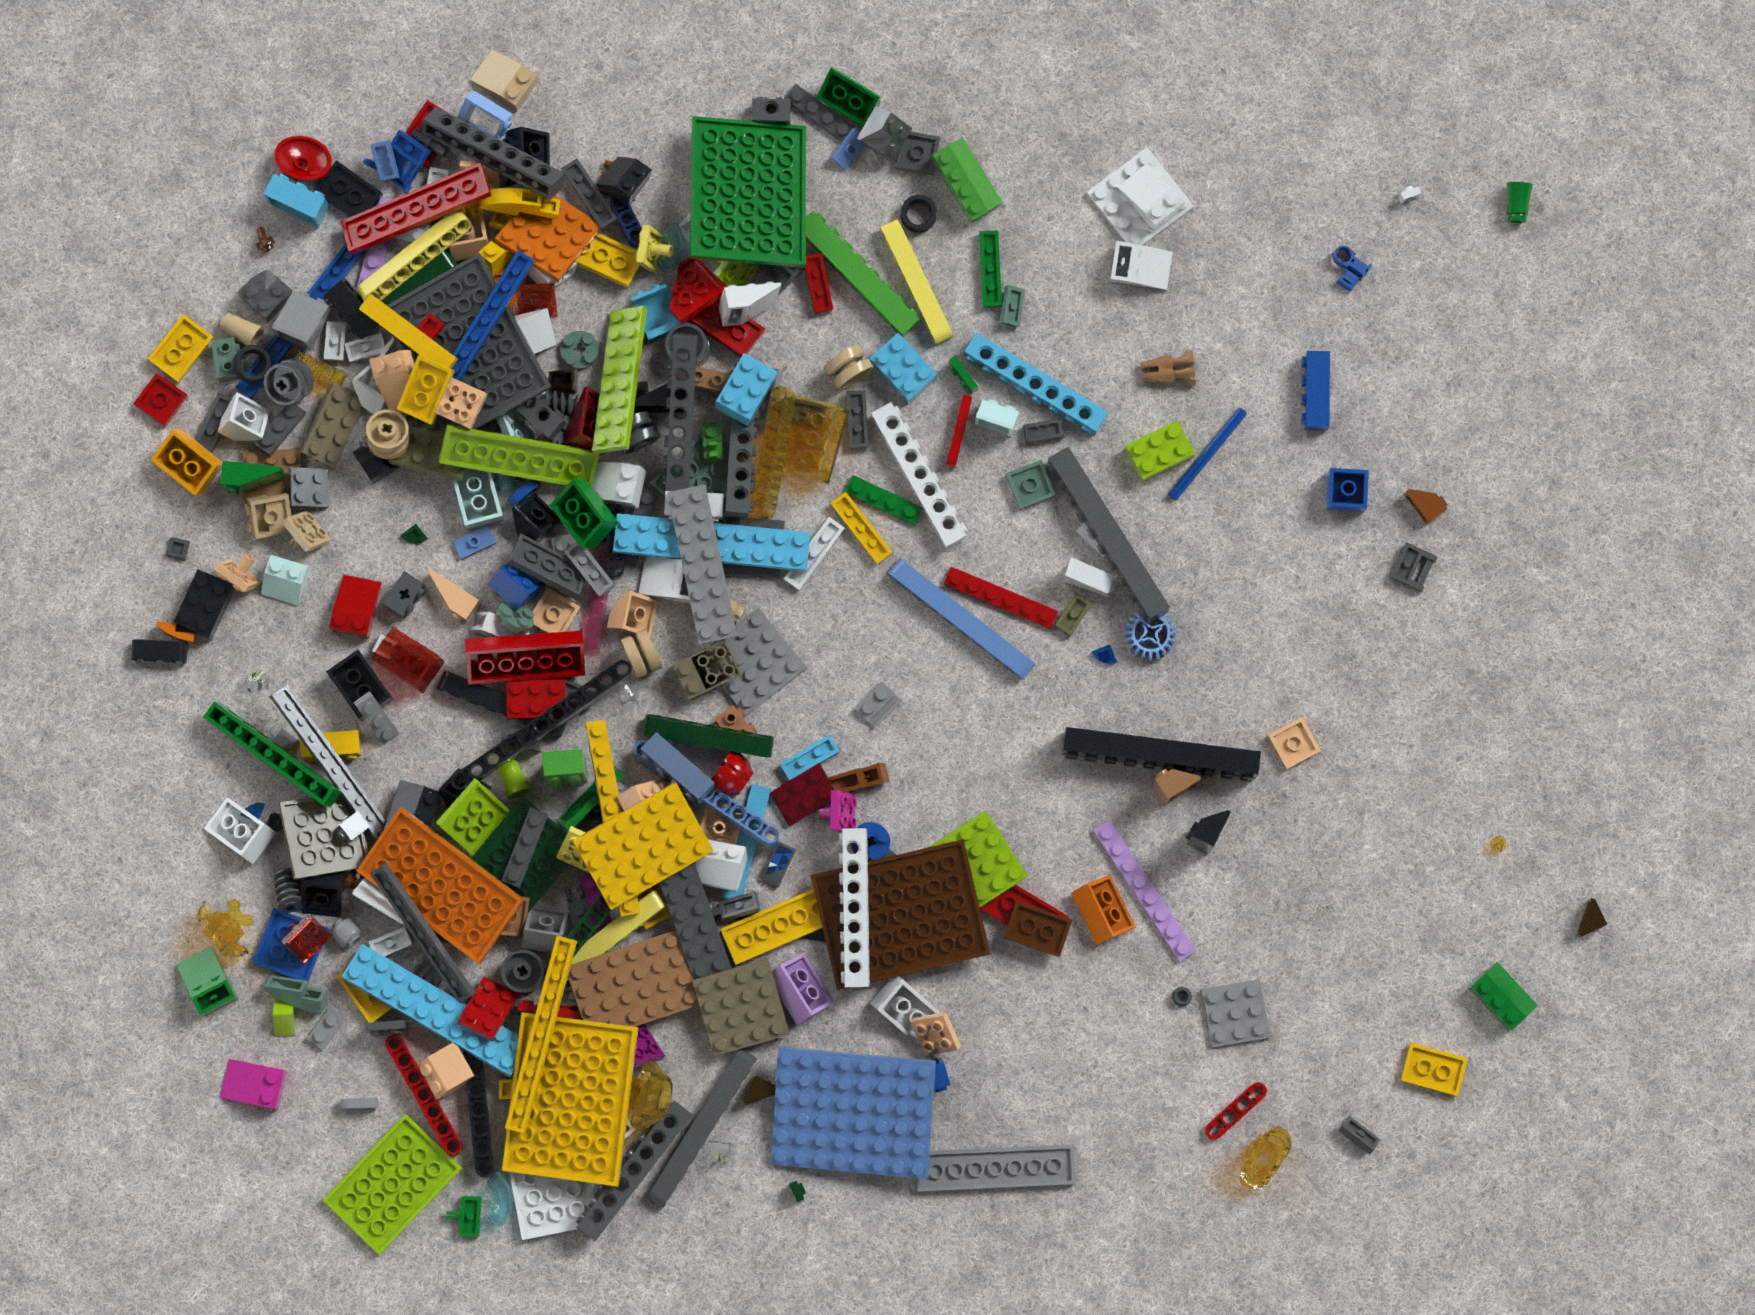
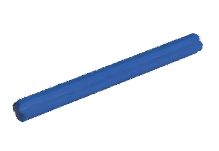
(1207, 454)

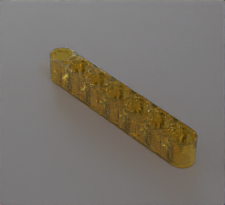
(770, 443)

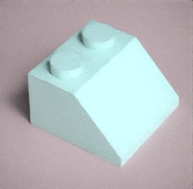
(996, 417)
(284, 580)

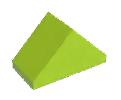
(283, 1018)

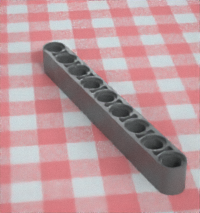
(701, 1127)

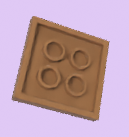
(284, 458)

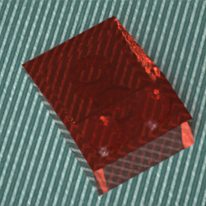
(408, 660)

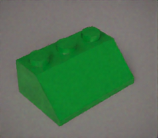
(848, 96)
(1503, 997)

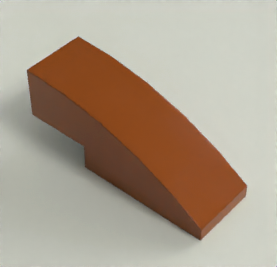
(861, 778)

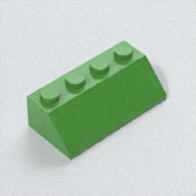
(966, 179)

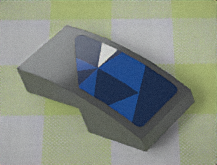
(778, 864)

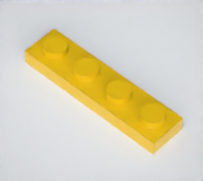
(861, 528)

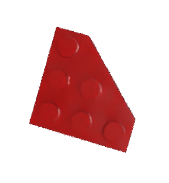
(694, 289)

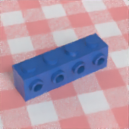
(1316, 390)

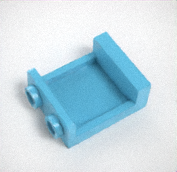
(658, 317)

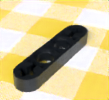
(610, 544)

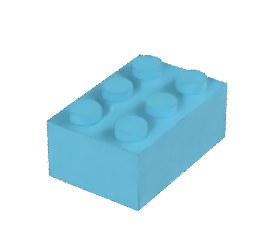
(296, 199)
(903, 368)
(745, 389)

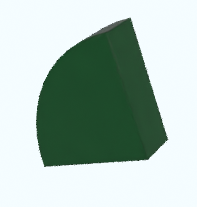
(414, 535)

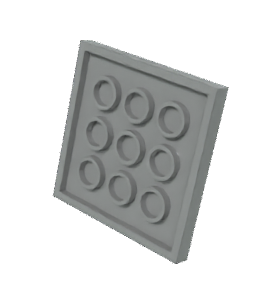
(763, 659)

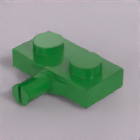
(468, 1216)

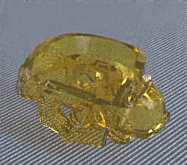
(225, 928)
(650, 1096)
(1277, 1145)

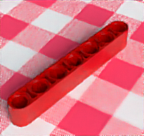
(416, 1088)

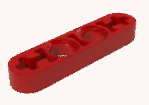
(959, 431)
(1234, 1109)

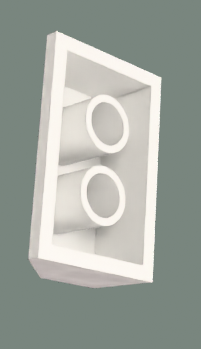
(723, 866)
(375, 897)

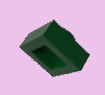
(798, 1190)

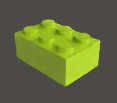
(1159, 451)

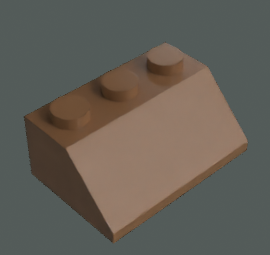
(1173, 784)

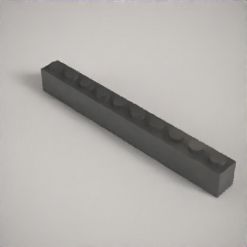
(1108, 535)

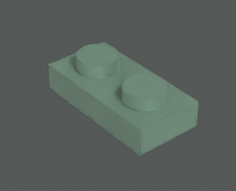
(1012, 306)

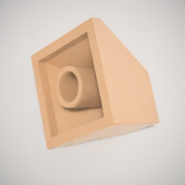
(633, 613)

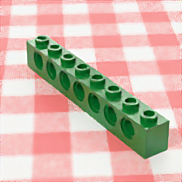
(272, 754)

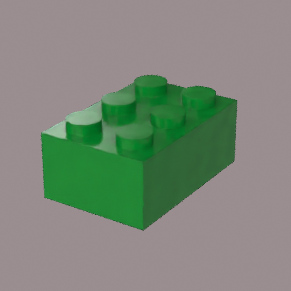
(583, 513)

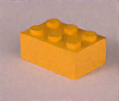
(187, 461)

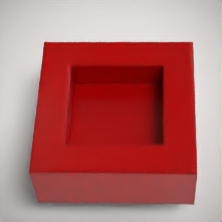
(431, 326)

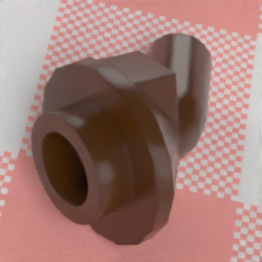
(265, 243)
(353, 879)

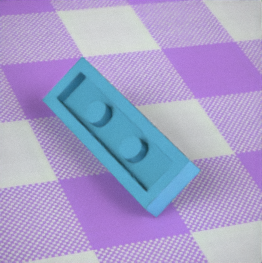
(809, 757)

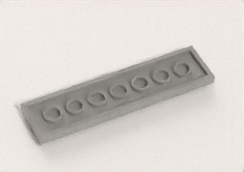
(702, 564)
(1000, 1168)

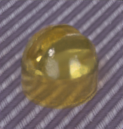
(1498, 846)

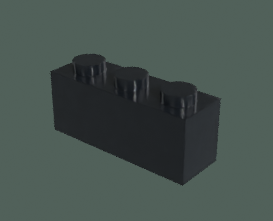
(347, 303)

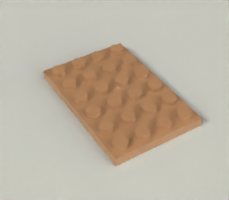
(634, 983)

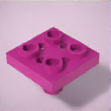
(841, 811)

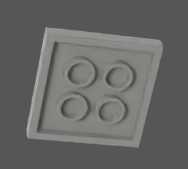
(1236, 1013)

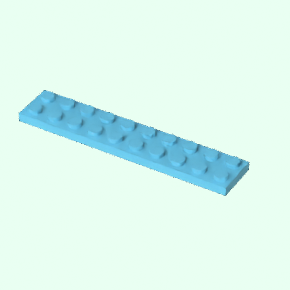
(736, 543)
(428, 1007)

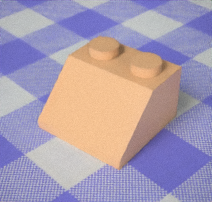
(445, 1070)

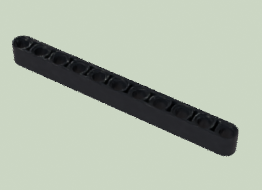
(547, 717)

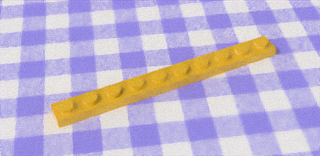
(607, 787)
(541, 1034)

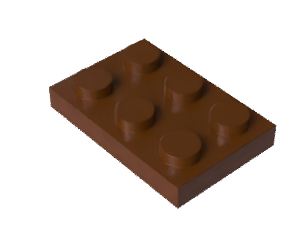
(1038, 929)

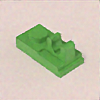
(712, 442)

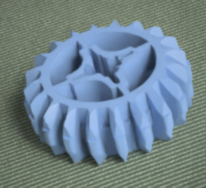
(1155, 641)

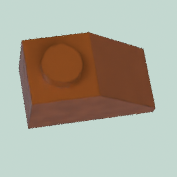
(1426, 504)

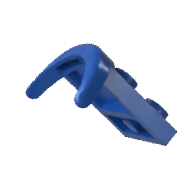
(409, 159)

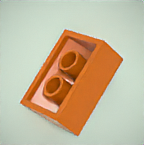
(1103, 909)

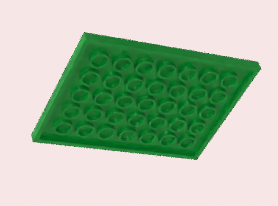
(748, 192)

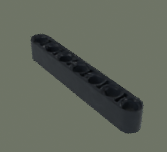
(484, 696)
(483, 1118)

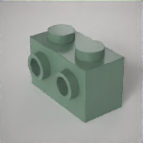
(224, 354)

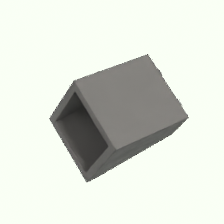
(301, 320)

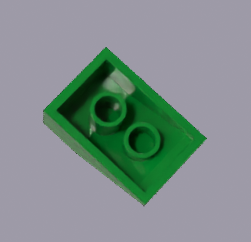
(245, 477)

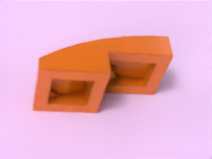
(172, 630)

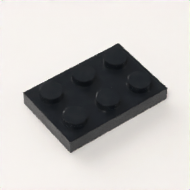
(348, 190)

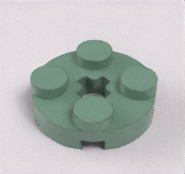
(586, 341)
(515, 619)

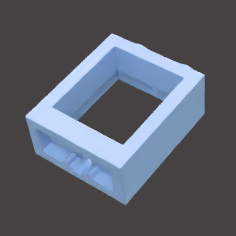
(477, 100)

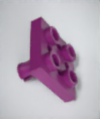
(648, 1050)

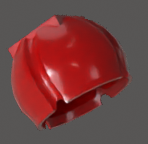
(733, 774)

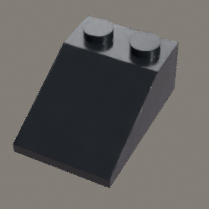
(656, 400)

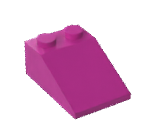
(253, 1084)

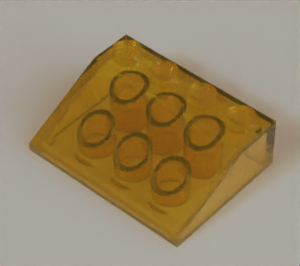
(812, 445)

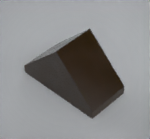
(564, 380)
(1592, 919)
(759, 1090)

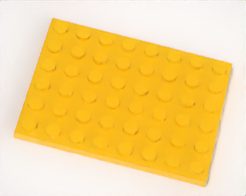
(578, 1105)

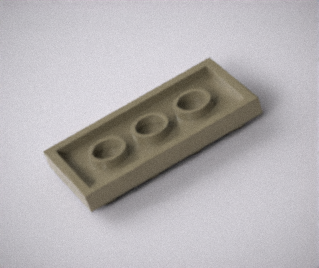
(332, 426)

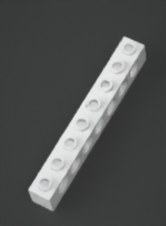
(892, 413)
(861, 978)

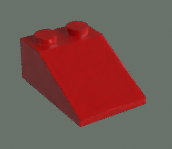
(355, 606)

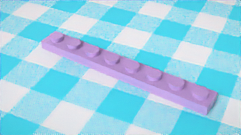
(1144, 891)

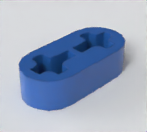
(524, 492)

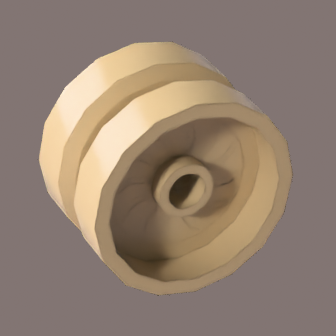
(849, 367)
(387, 434)
(641, 653)

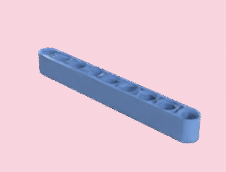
(961, 618)
(728, 812)

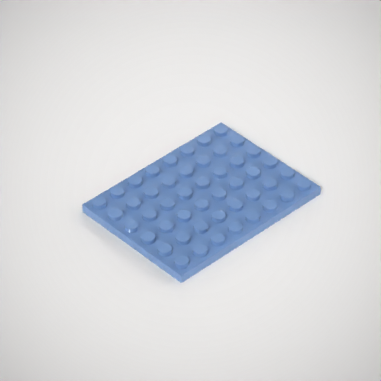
(853, 1112)

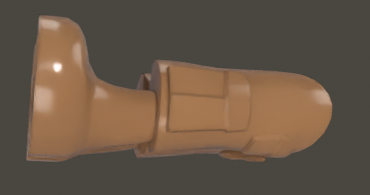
(1164, 369)

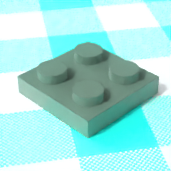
(1030, 484)

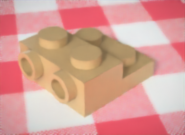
(267, 515)

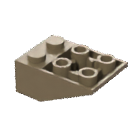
(707, 669)

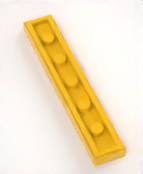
(406, 332)

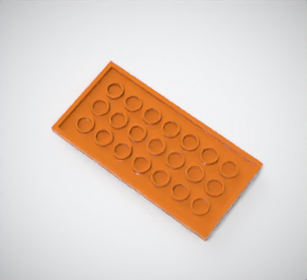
(445, 884)

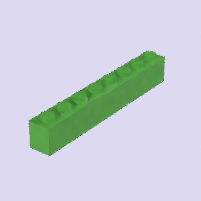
(859, 275)

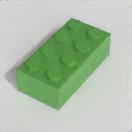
(565, 768)

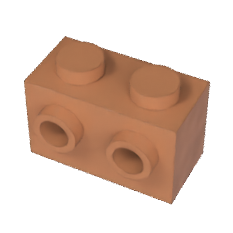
(733, 719)

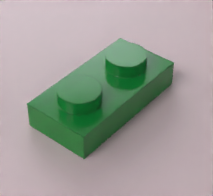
(966, 382)

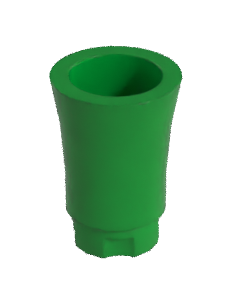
(1518, 201)

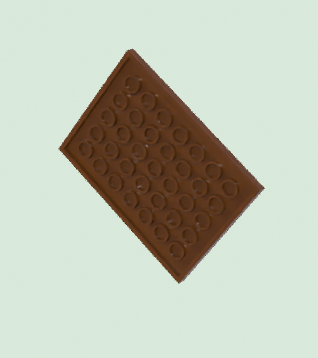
(919, 912)

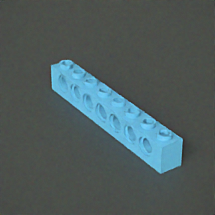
(981, 344)

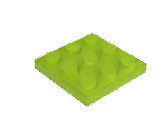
(473, 817)

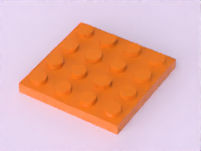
(549, 241)

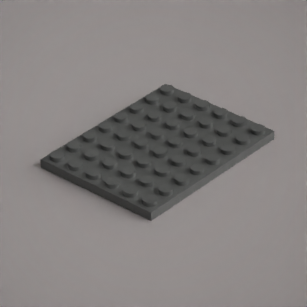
(504, 364)

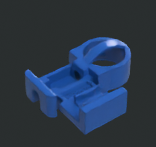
(1355, 268)

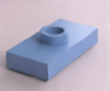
(848, 149)
(384, 160)
(474, 542)

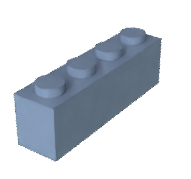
(677, 768)

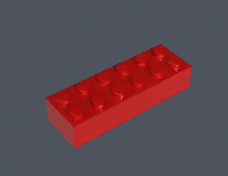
(525, 657)

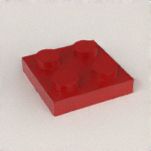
(160, 399)

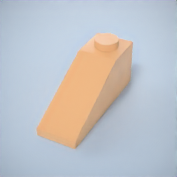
(458, 600)

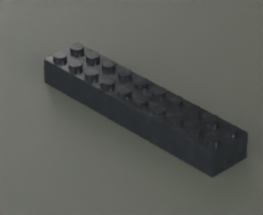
(1161, 753)

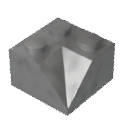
(884, 133)
(265, 294)

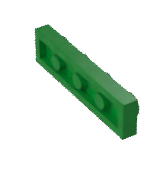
(990, 269)
(883, 500)

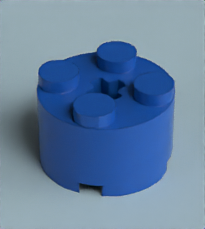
(880, 837)

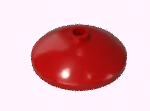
(302, 158)

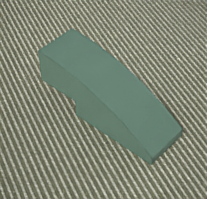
(297, 993)

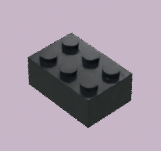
(204, 604)
(356, 678)

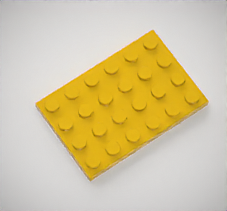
(642, 845)

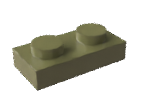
(1073, 614)

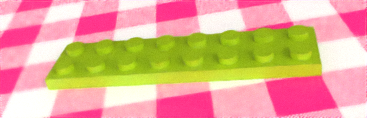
(619, 380)
(516, 456)

